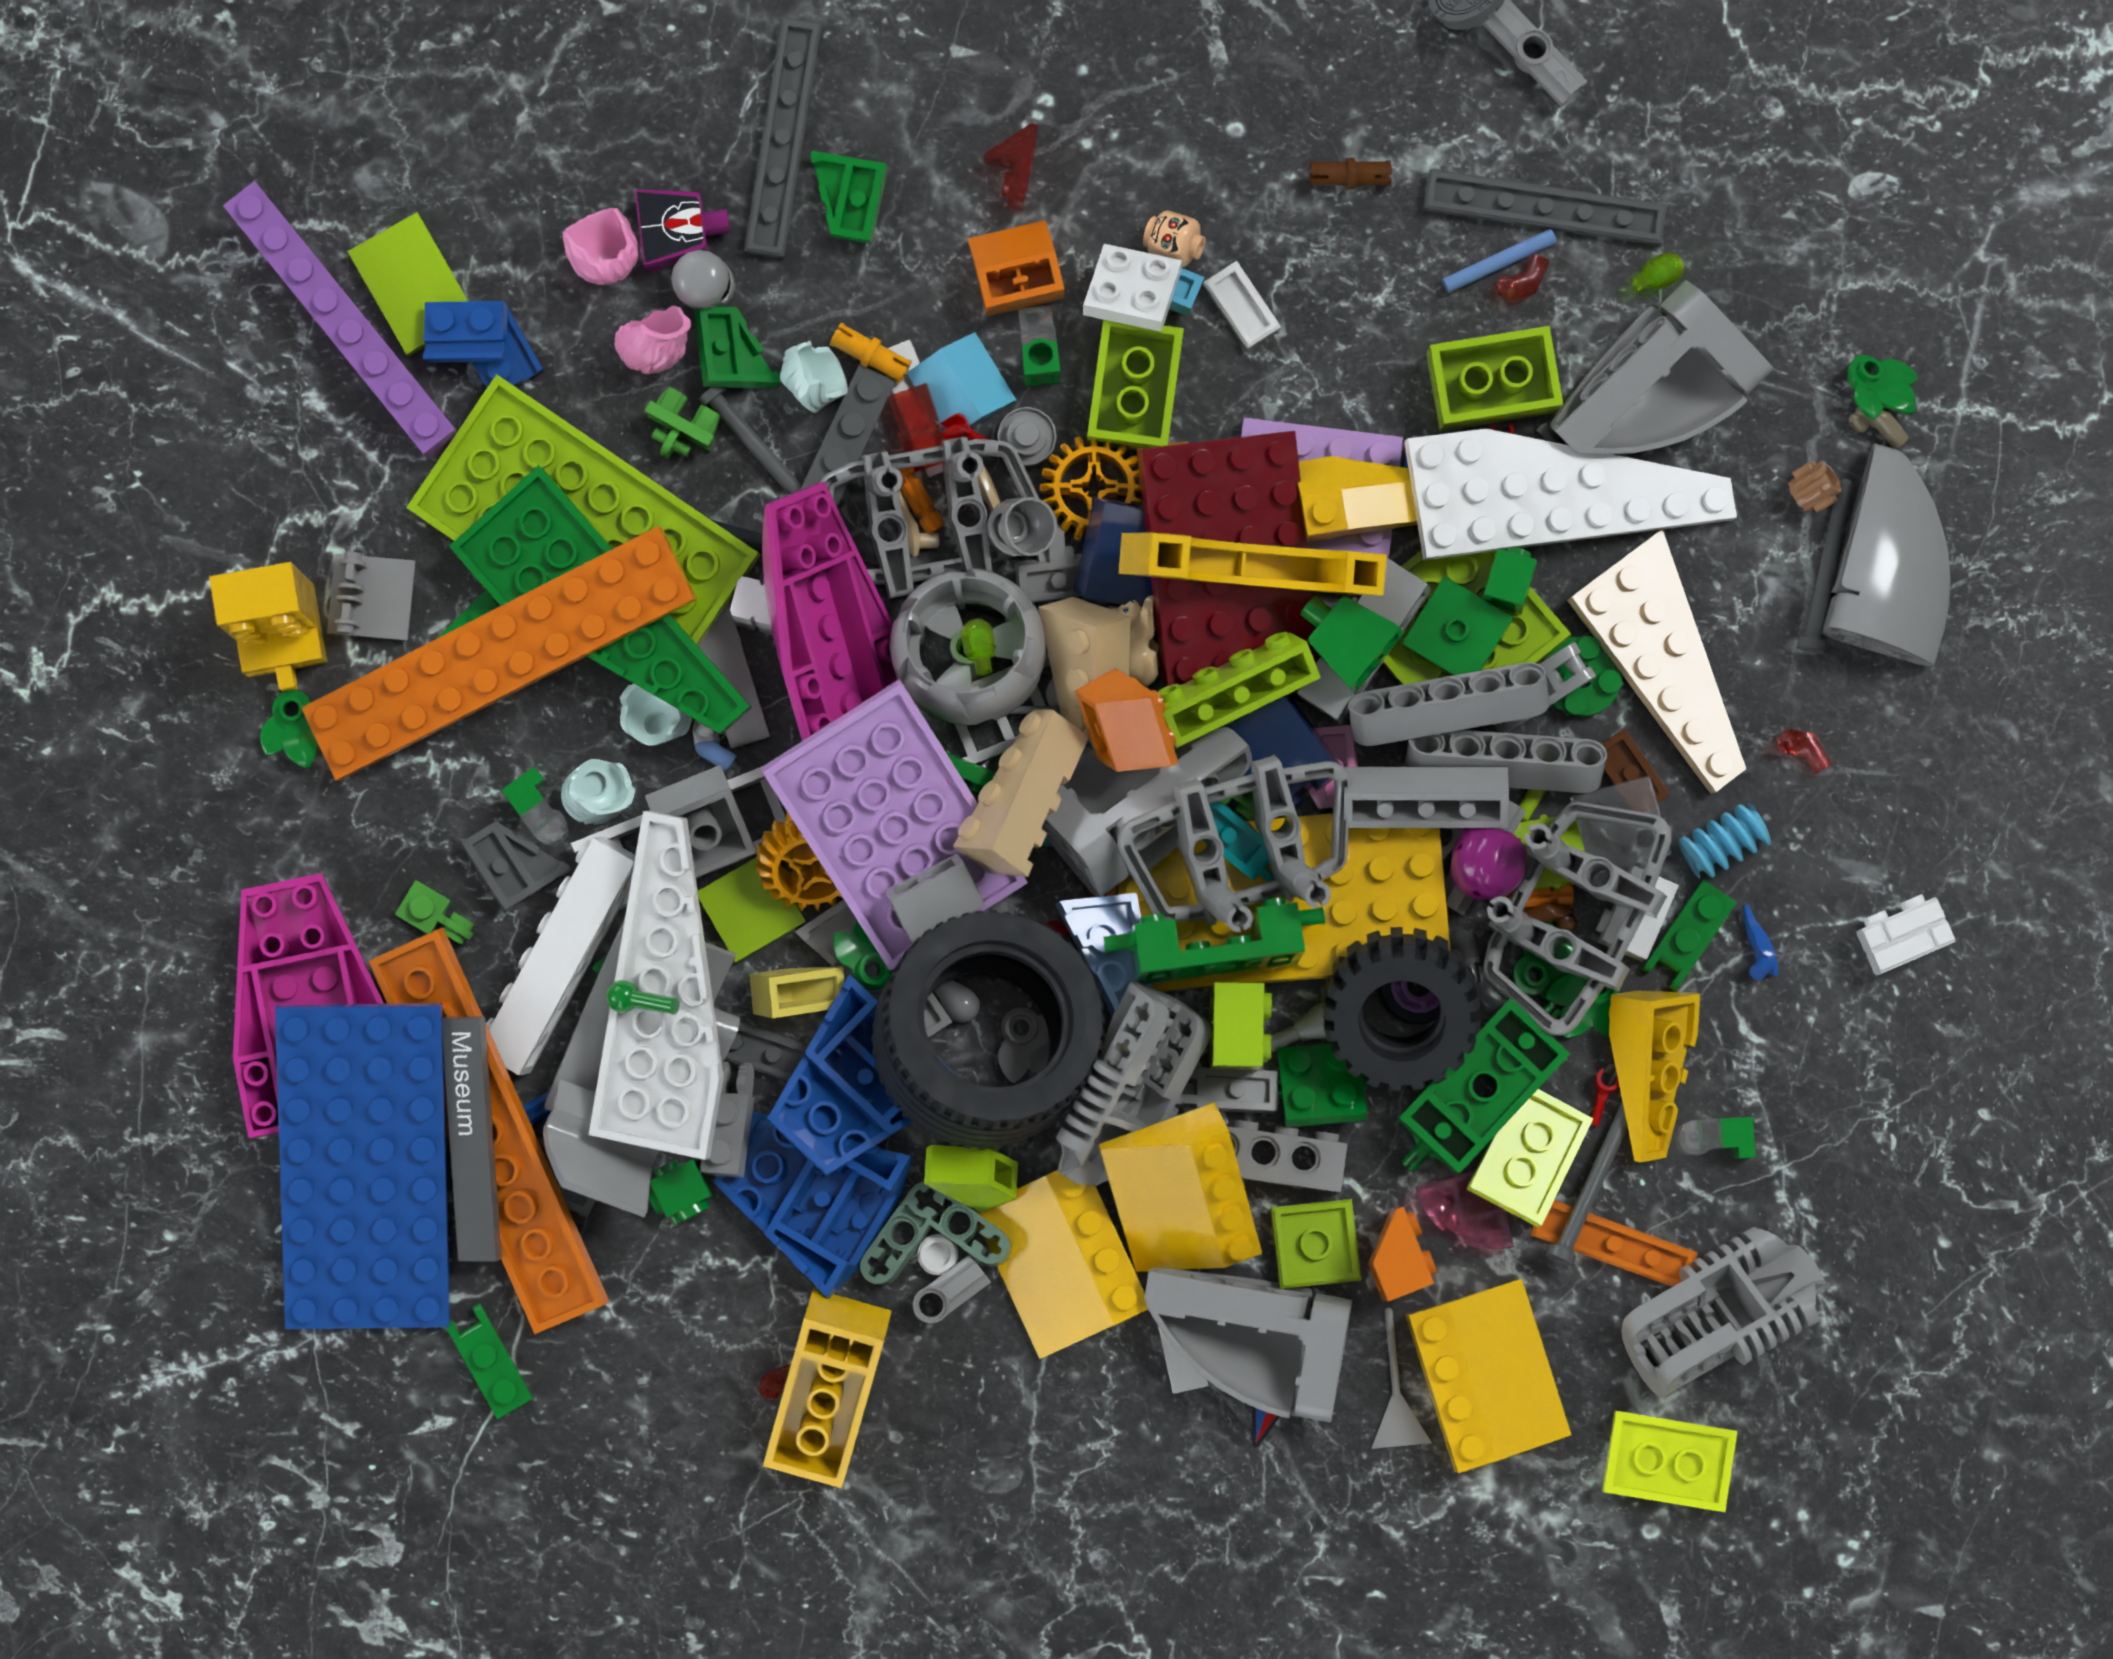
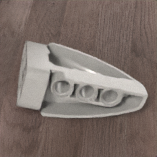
(1663, 379)
(1892, 566)
(1103, 800)
(1255, 1338)

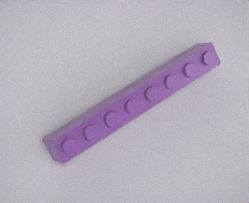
(341, 320)

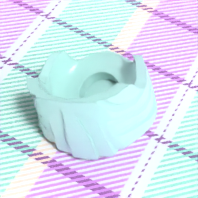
(813, 375)
(651, 718)
(597, 791)

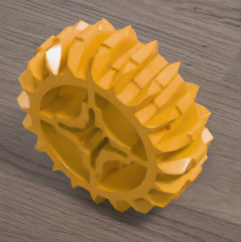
(1074, 488)
(807, 881)

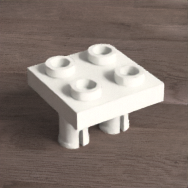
(1132, 287)

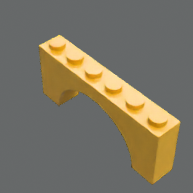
(1252, 564)

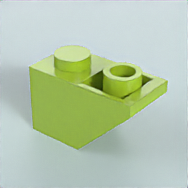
(971, 1175)

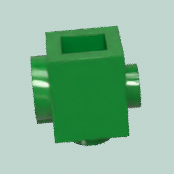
(679, 1191)

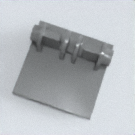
(371, 596)

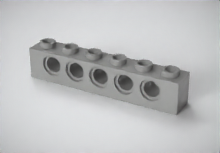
(1328, 1157)

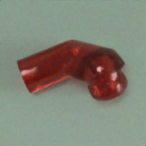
(1523, 284)
(1803, 744)
(774, 1382)

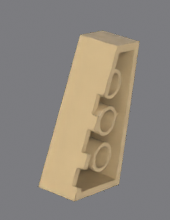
(1022, 795)

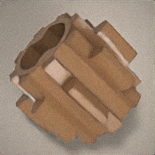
(1814, 486)

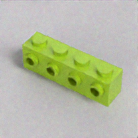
(1238, 686)

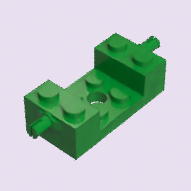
(1275, 943)
(1457, 1123)

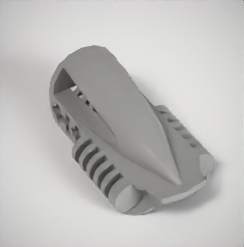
(1132, 1078)
(1723, 1310)

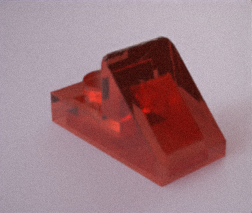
(1017, 154)
(917, 420)

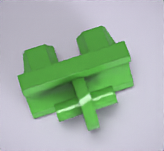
(667, 412)

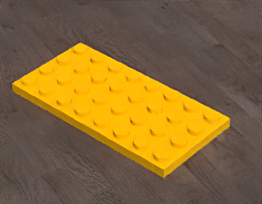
(1387, 882)

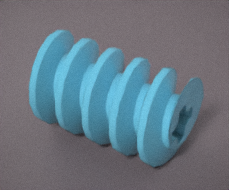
(1724, 840)

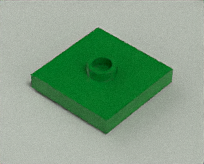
(1457, 630)

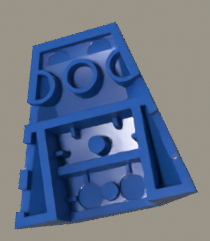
(835, 1095)
(815, 1217)

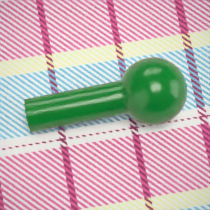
(624, 996)

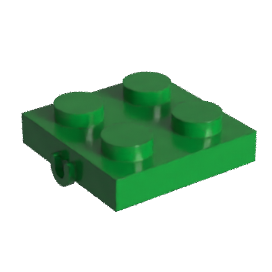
(1318, 1087)

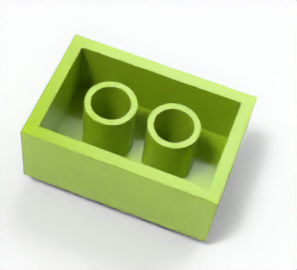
(1494, 378)
(1134, 386)
(1238, 1026)

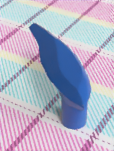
(1762, 947)

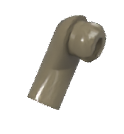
(1884, 423)

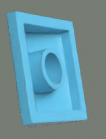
(963, 381)

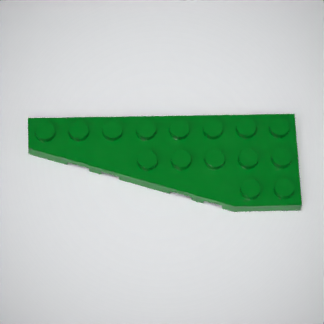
(542, 535)

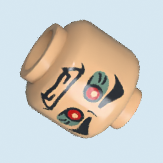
(1174, 237)

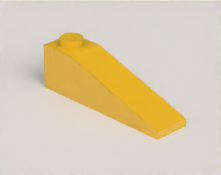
(1353, 497)

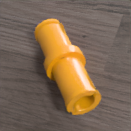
(870, 352)

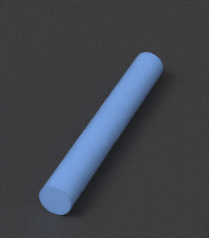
(1499, 261)

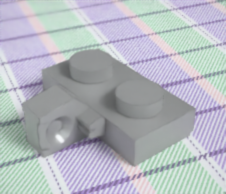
(1051, 573)

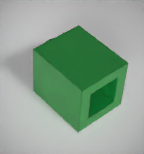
(1510, 579)

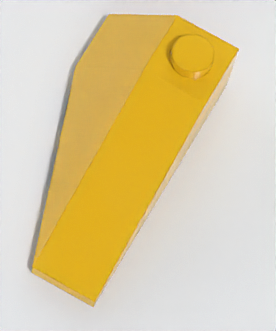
(1649, 1049)

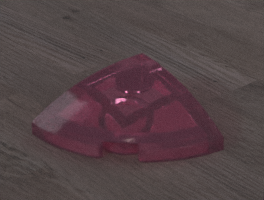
(1465, 1213)

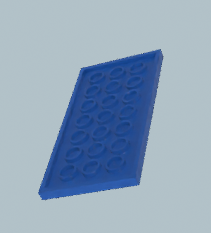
(363, 1165)

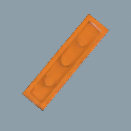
(1619, 1245)

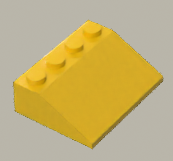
(1181, 1194)
(1064, 1263)
(1488, 1376)

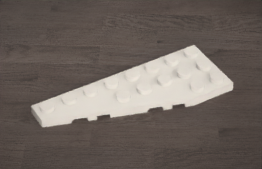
(1521, 491)
(658, 1068)

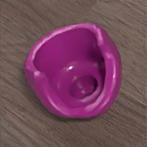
(1488, 862)

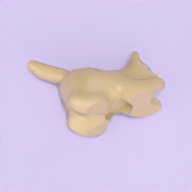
(1143, 649)

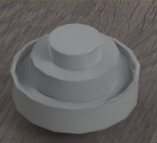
(1030, 434)

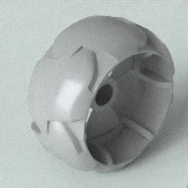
(953, 695)

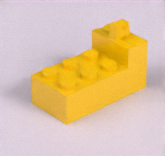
(272, 619)
(827, 1388)

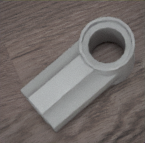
(953, 1287)

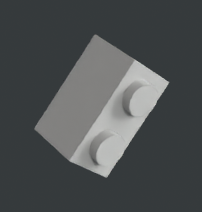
(934, 896)

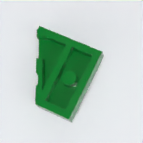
(851, 194)
(730, 352)

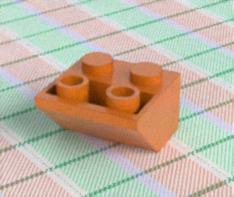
(1016, 268)
(1126, 723)
(1397, 1259)

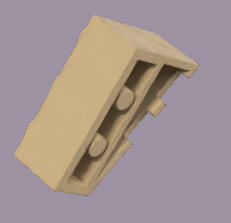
(1082, 646)

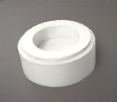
(937, 1254)

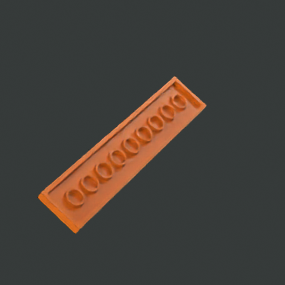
(499, 653)
(536, 1227)

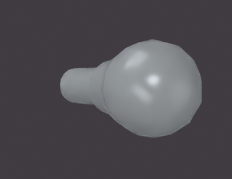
(958, 1001)
(1306, 1028)

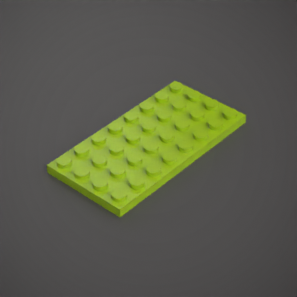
(514, 434)

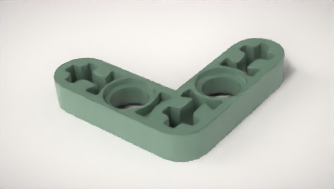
(923, 1222)

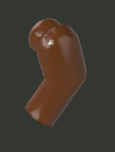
(1557, 913)

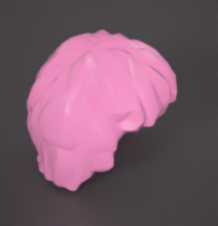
(602, 247)
(654, 341)

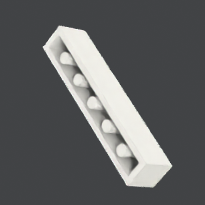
(561, 953)

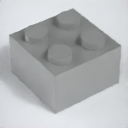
(712, 815)

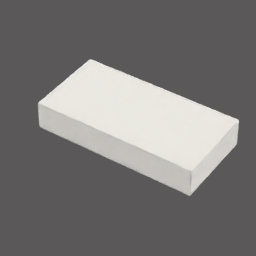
(1241, 305)

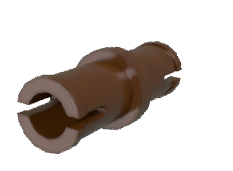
(1350, 173)

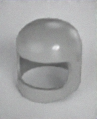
(702, 280)
(1022, 526)

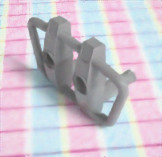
(960, 470)
(1283, 846)
(1579, 868)

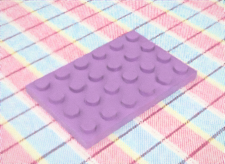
(879, 808)

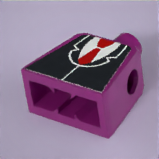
(674, 225)

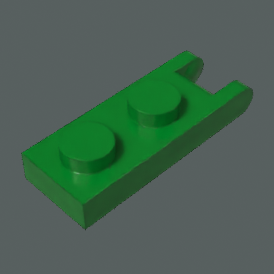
(1691, 932)
(491, 1364)

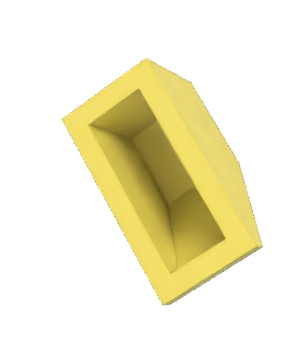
(795, 990)

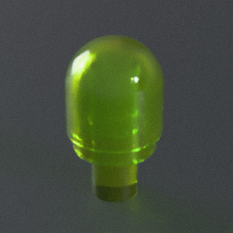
(1659, 272)
(979, 644)

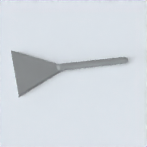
(1399, 1423)

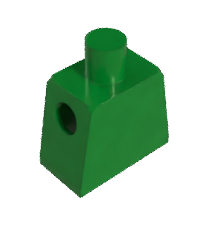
(1350, 638)

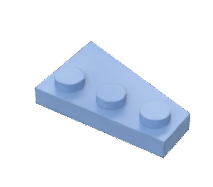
(1091, 920)

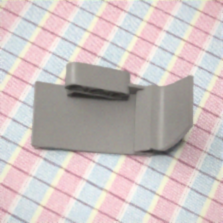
(595, 1165)

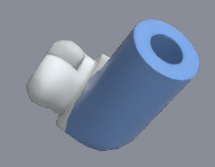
(708, 746)

